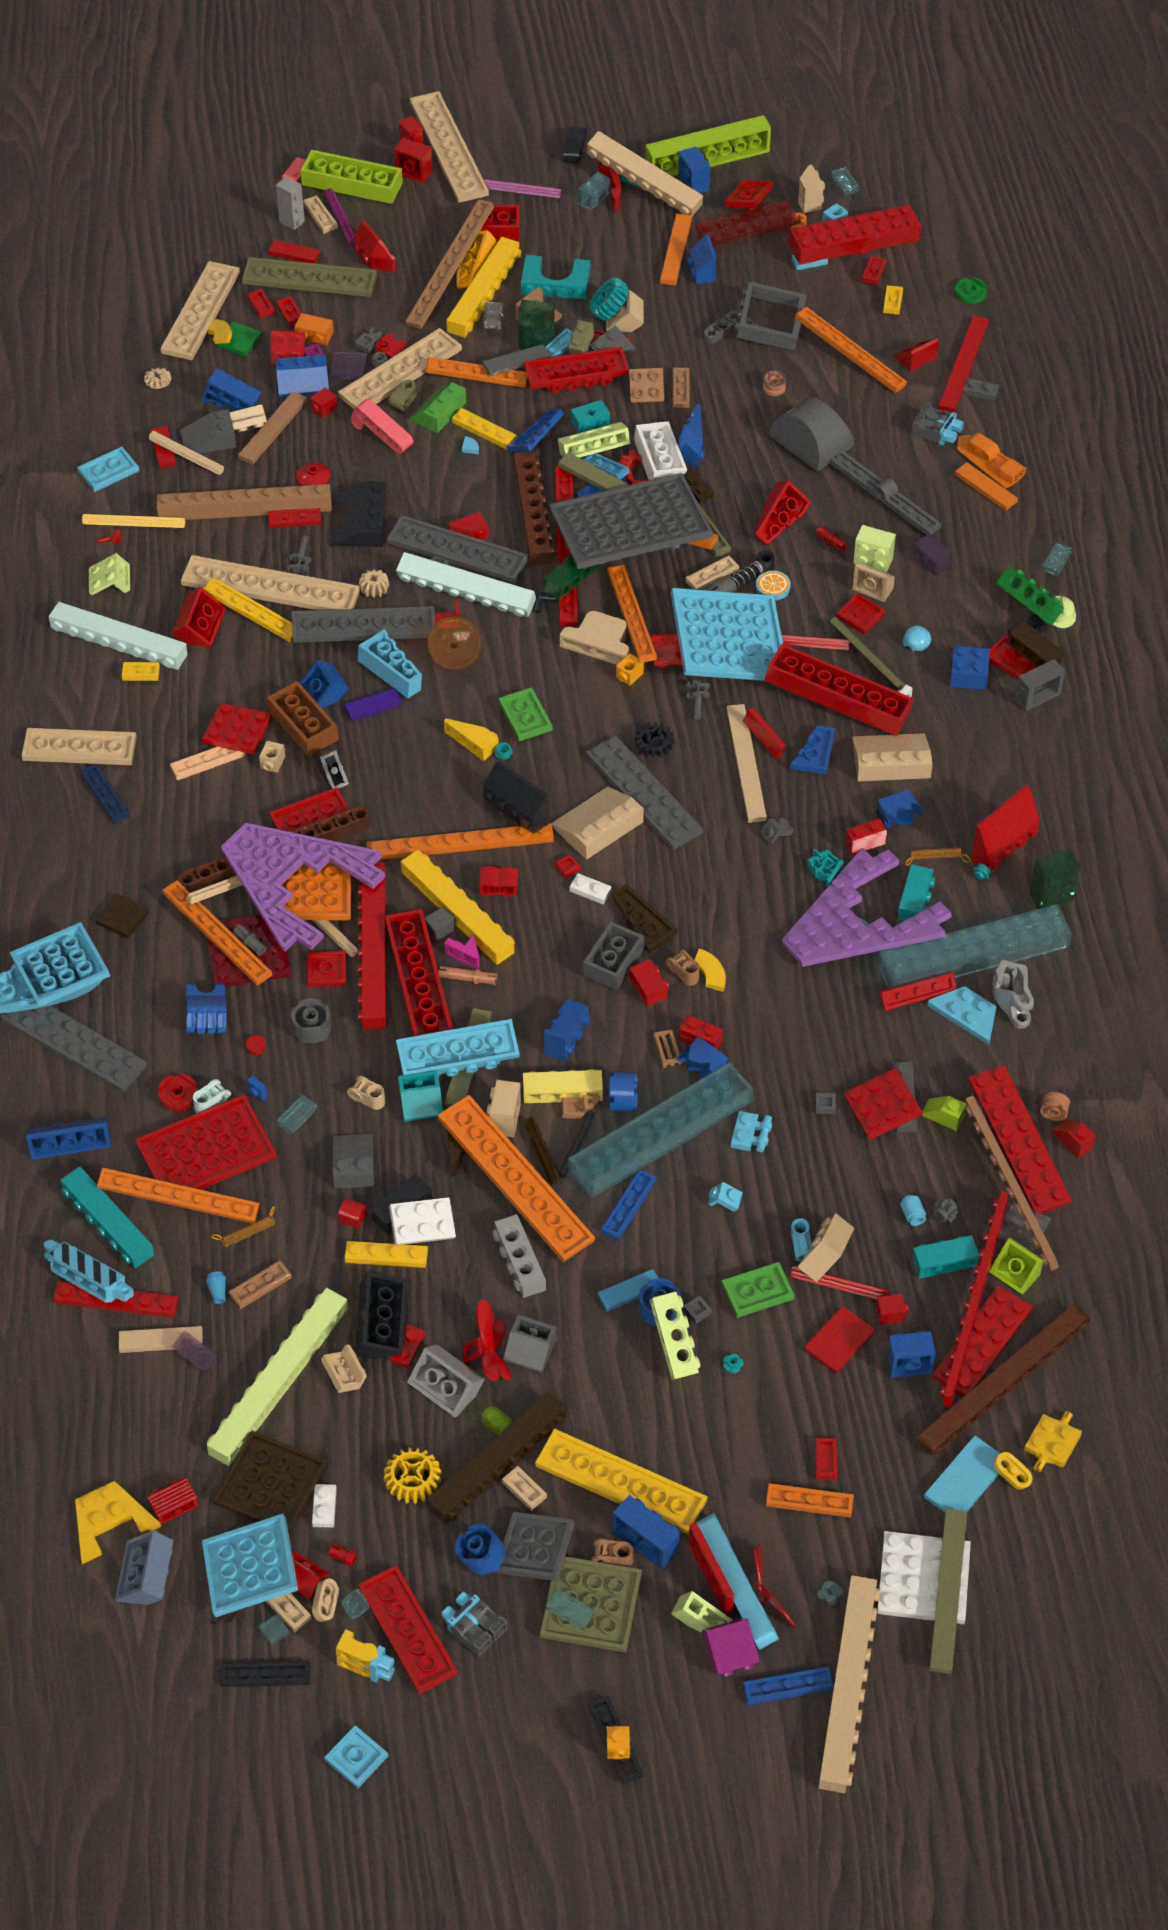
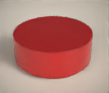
(255, 1045)

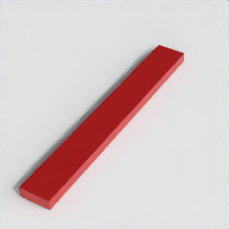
(963, 364)

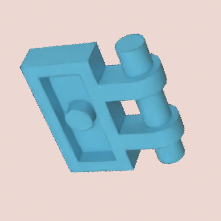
(745, 1129)

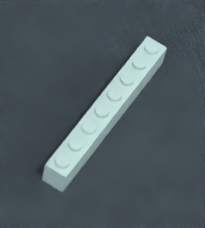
(466, 584)
(118, 635)

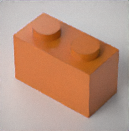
(316, 328)

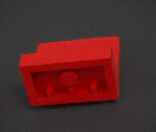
(666, 649)

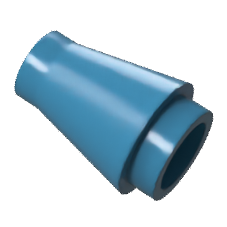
(217, 1283)

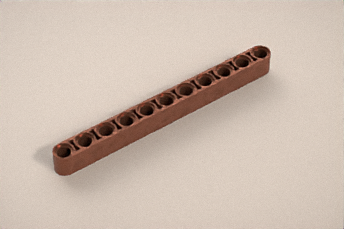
(330, 829)
(1003, 1380)

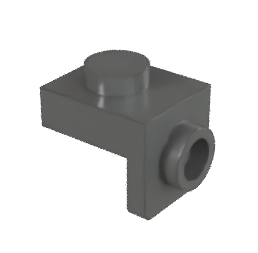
(776, 827)

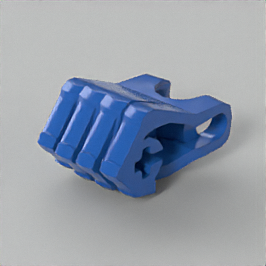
(205, 1010)

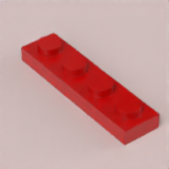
(917, 990)

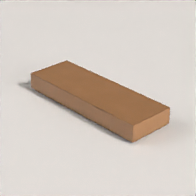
(681, 388)
(260, 1284)

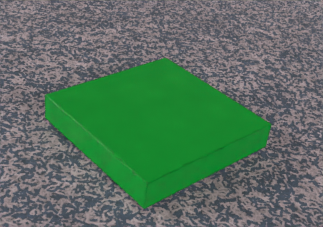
(242, 339)

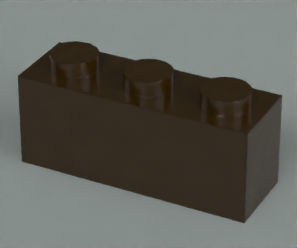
(1033, 645)

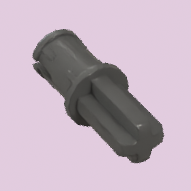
(250, 940)

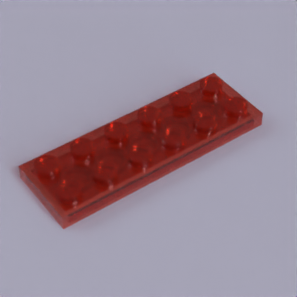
(748, 223)

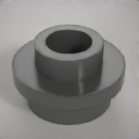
(379, 358)

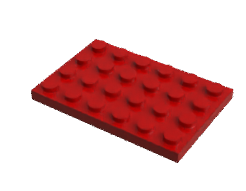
(207, 1146)

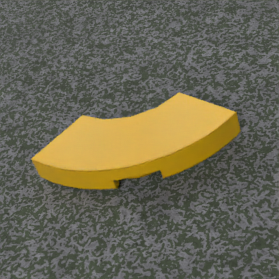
(220, 330)
(712, 970)

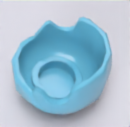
(917, 638)

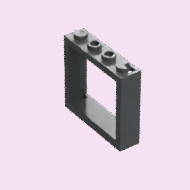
(766, 335)

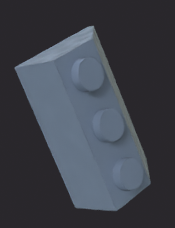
(144, 1569)

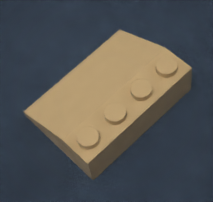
(892, 757)
(599, 821)

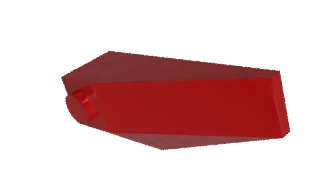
(781, 509)

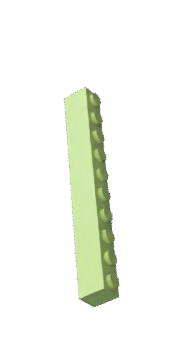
(277, 1376)

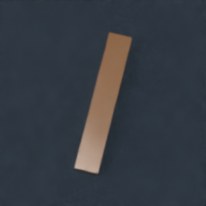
(272, 428)

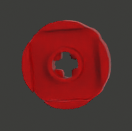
(177, 1102)

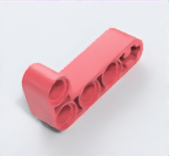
(373, 417)

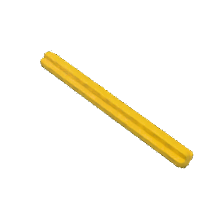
(142, 521)

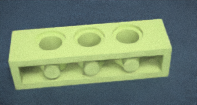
(595, 440)
(670, 1347)

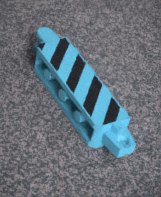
(86, 1272)

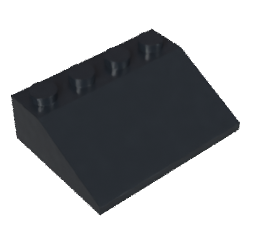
(359, 515)

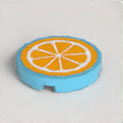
(774, 584)

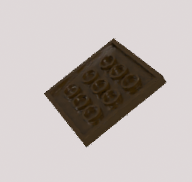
(270, 1480)

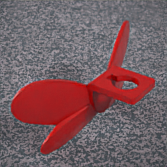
(491, 1337)
(765, 1594)

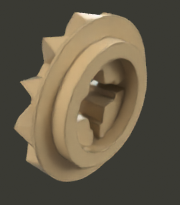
(154, 382)

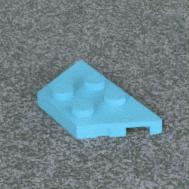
(967, 1011)

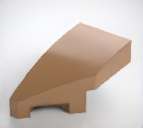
(578, 1108)

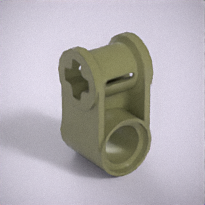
(403, 395)

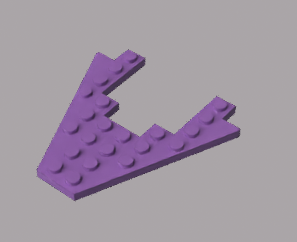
(269, 856)
(834, 932)

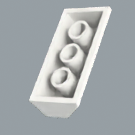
(658, 450)

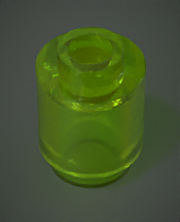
(496, 1419)

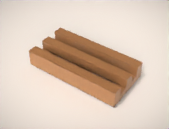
(670, 1061)

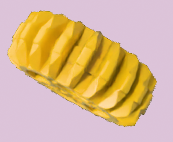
(412, 1486)

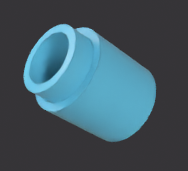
(913, 1210)

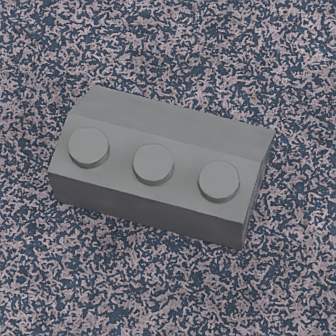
(445, 1380)

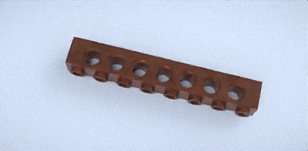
(532, 508)

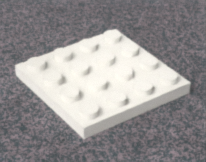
(912, 1576)

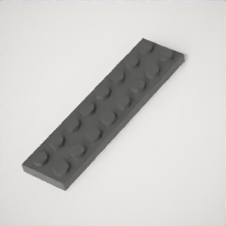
(458, 549)
(362, 623)
(635, 780)
(78, 1045)

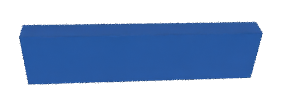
(628, 1205)
(787, 1685)

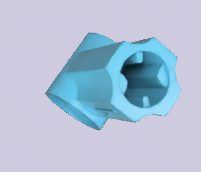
(801, 1241)

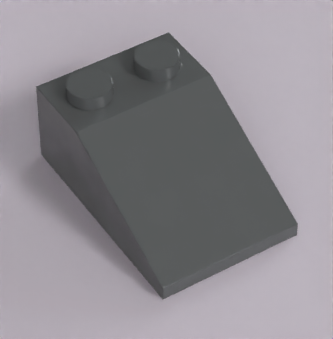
(210, 433)
(353, 1161)

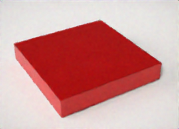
(860, 613)
(326, 969)

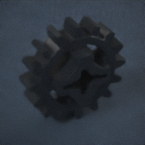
(653, 741)

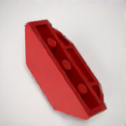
(372, 249)

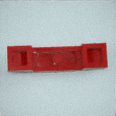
(615, 184)

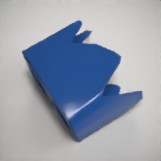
(898, 808)
(702, 1057)

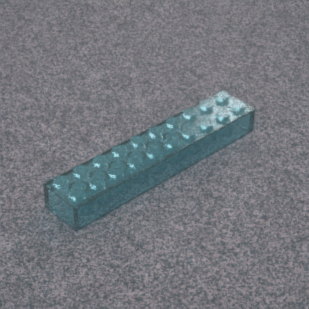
(978, 947)
(660, 1130)

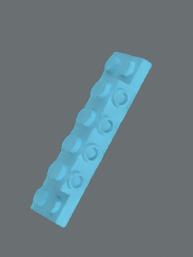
(459, 1049)

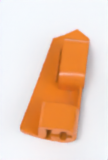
(987, 457)

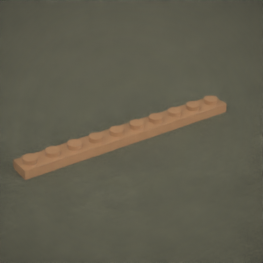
(449, 264)
(1013, 1188)

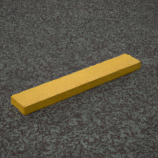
(250, 609)

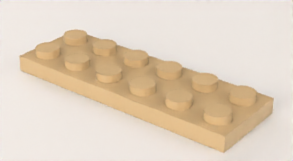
(79, 746)

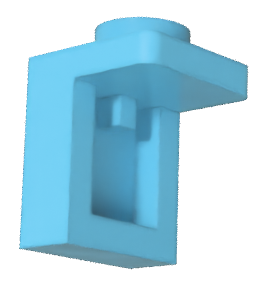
(725, 1196)

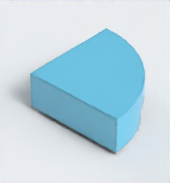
(470, 446)

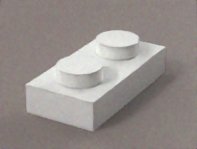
(590, 888)
(324, 1506)

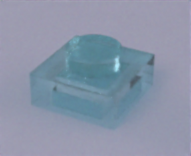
(355, 1604)

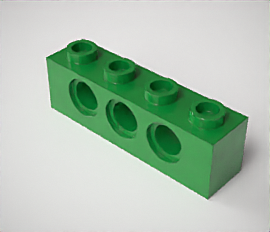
(1048, 612)

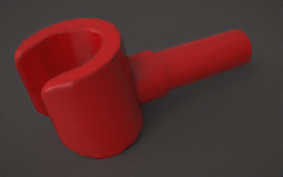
(115, 538)

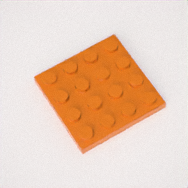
(320, 894)

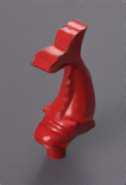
(631, 461)

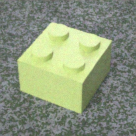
(874, 548)

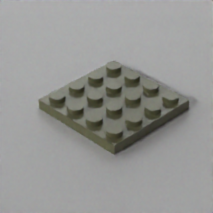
(606, 1589)

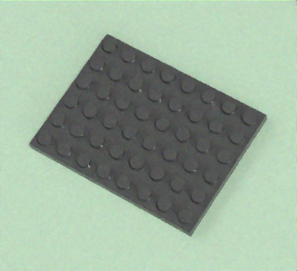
(630, 520)

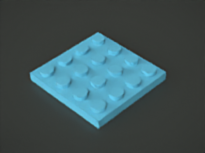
(249, 1565)

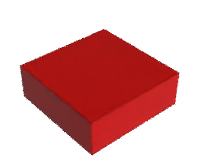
(567, 866)

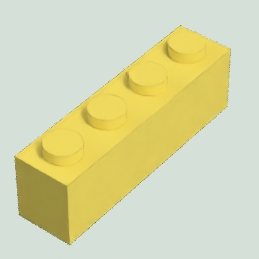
(553, 1085)

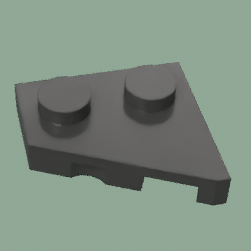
(612, 339)

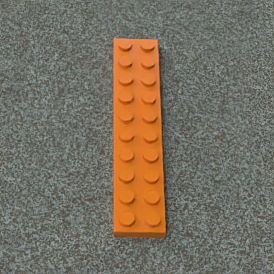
(516, 1178)

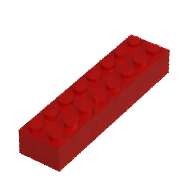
(854, 234)
(839, 689)
(417, 973)

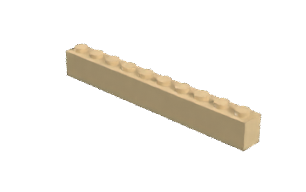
(848, 1683)

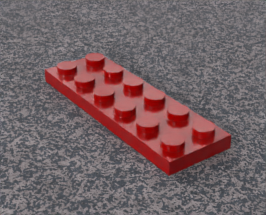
(992, 1331)
(408, 1629)

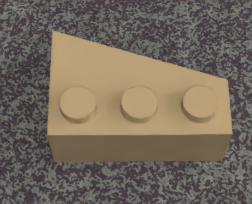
(826, 1247)

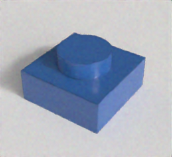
(257, 1088)

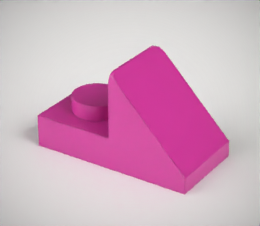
(466, 953)

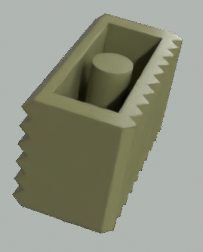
(581, 337)

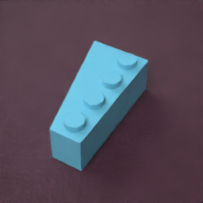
(390, 664)

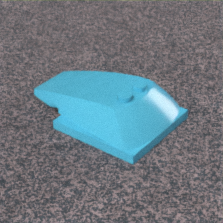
(52, 971)

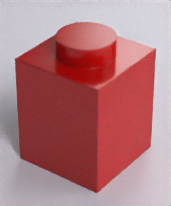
(323, 402)
(891, 1309)

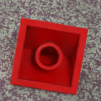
(918, 354)

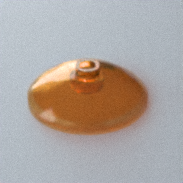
(456, 631)

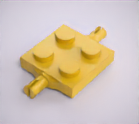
(1053, 1441)

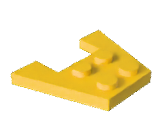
(105, 1510)

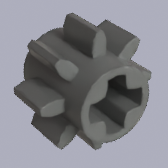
(945, 1210)

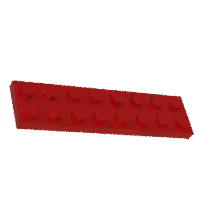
(1019, 1140)

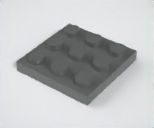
(536, 1546)

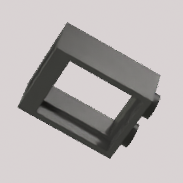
(1048, 678)

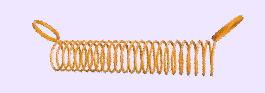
(926, 857)
(270, 1214)

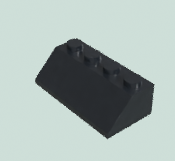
(517, 798)
(380, 1316)

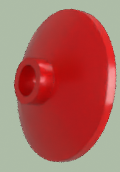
(313, 474)

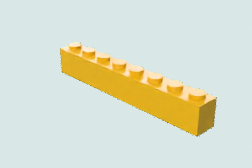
(483, 287)
(467, 915)

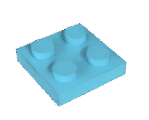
(356, 1756)

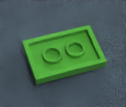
(525, 714)
(758, 1289)

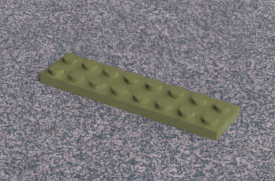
(309, 277)

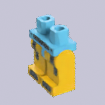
(364, 1658)

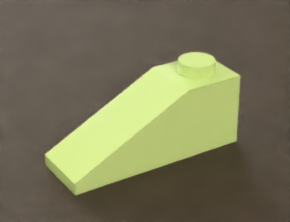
(697, 1612)

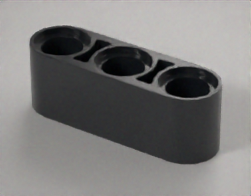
(574, 144)

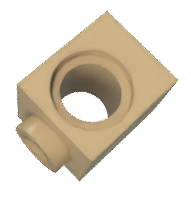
(272, 756)

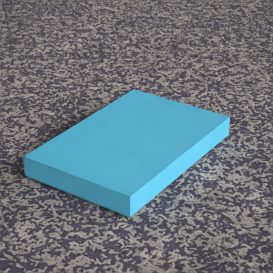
(108, 469)

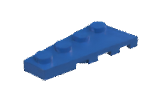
(532, 435)

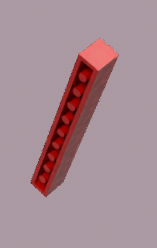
(372, 954)

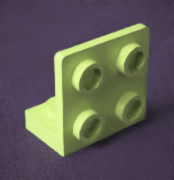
(109, 572)

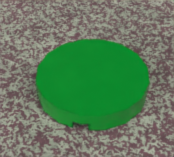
(970, 290)

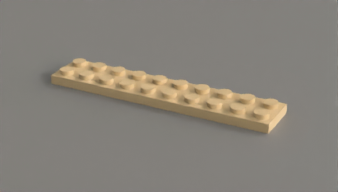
(449, 147)
(272, 584)

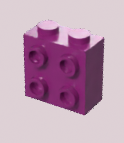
(731, 1647)

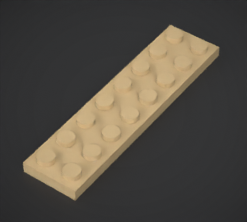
(200, 310)
(404, 366)

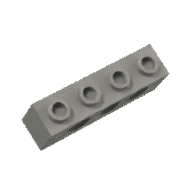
(529, 1283)

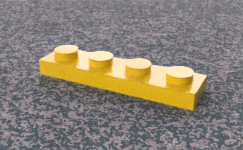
(483, 428)
(386, 1254)

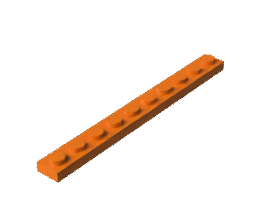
(461, 841)

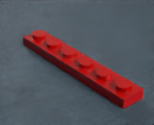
(140, 1303)

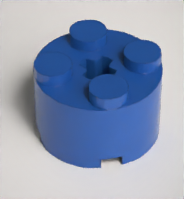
(622, 1091)
(655, 1288)
(480, 1549)

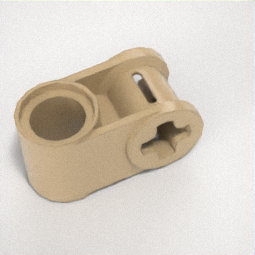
(367, 1093)

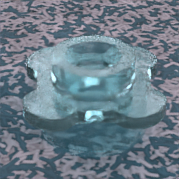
(833, 1587)

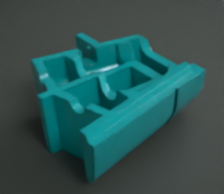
(824, 865)

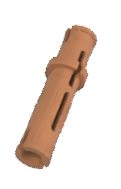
(468, 975)

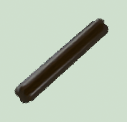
(542, 1150)

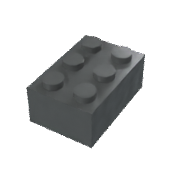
(613, 955)

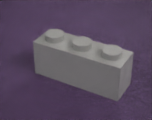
(290, 203)

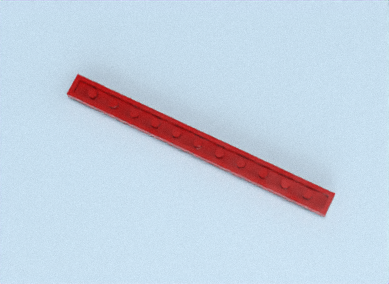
(568, 604)
(972, 1304)

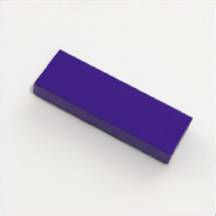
(373, 704)

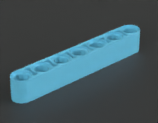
(745, 1596)

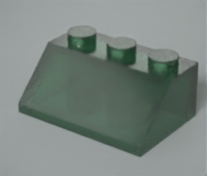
(535, 323)

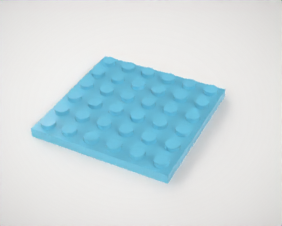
(726, 633)

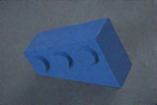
(230, 392)
(566, 1030)

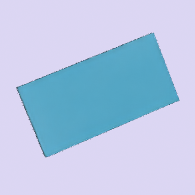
(965, 1477)

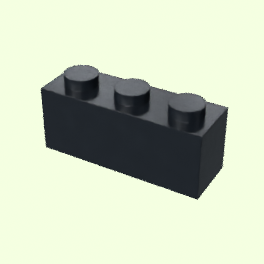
(412, 1190)

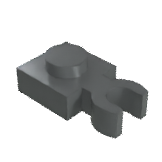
(367, 342)

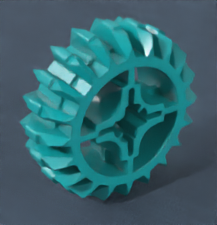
(609, 298)

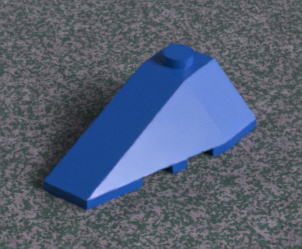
(691, 439)

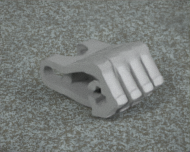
(1012, 992)

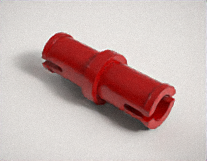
(831, 539)

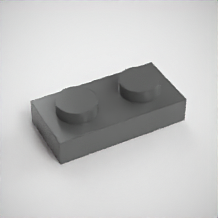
(981, 389)

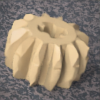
(374, 583)

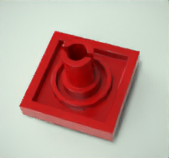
(287, 344)

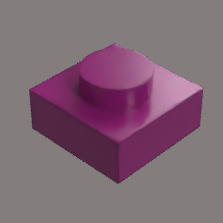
(313, 350)

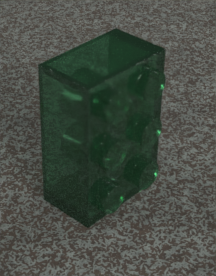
(1054, 879)

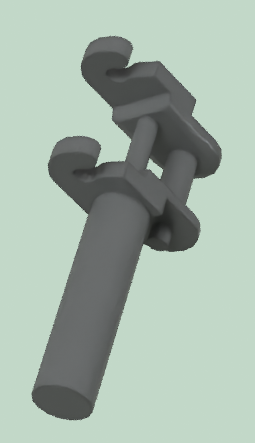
(300, 557)
(697, 696)

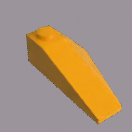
(475, 258)

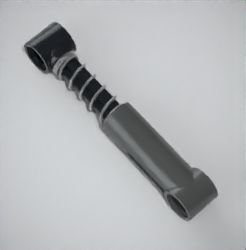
(763, 563)

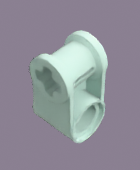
(211, 1095)

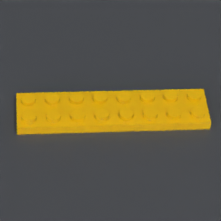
(619, 1478)

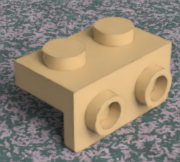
(247, 417)
(344, 1369)

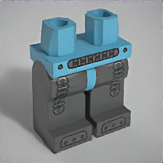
(936, 425)
(474, 1623)

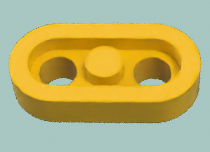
(1013, 1469)

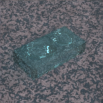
(845, 181)
(1057, 559)
(570, 1609)

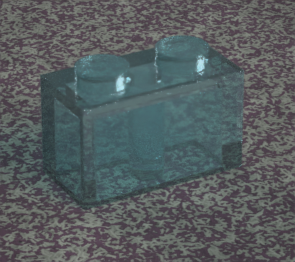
(593, 190)

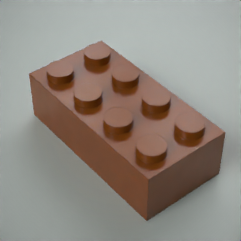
(302, 718)

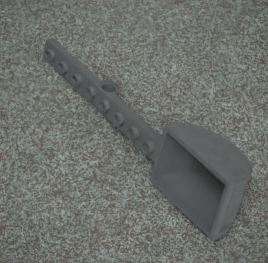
(821, 438)

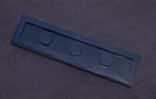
(105, 793)

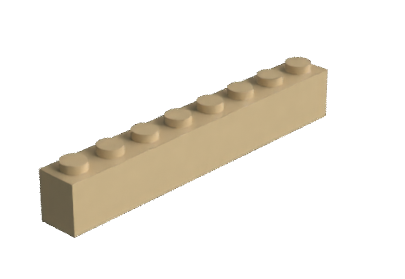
(644, 174)

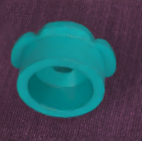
(503, 747)
(981, 871)
(732, 1368)

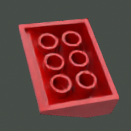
(1006, 830)

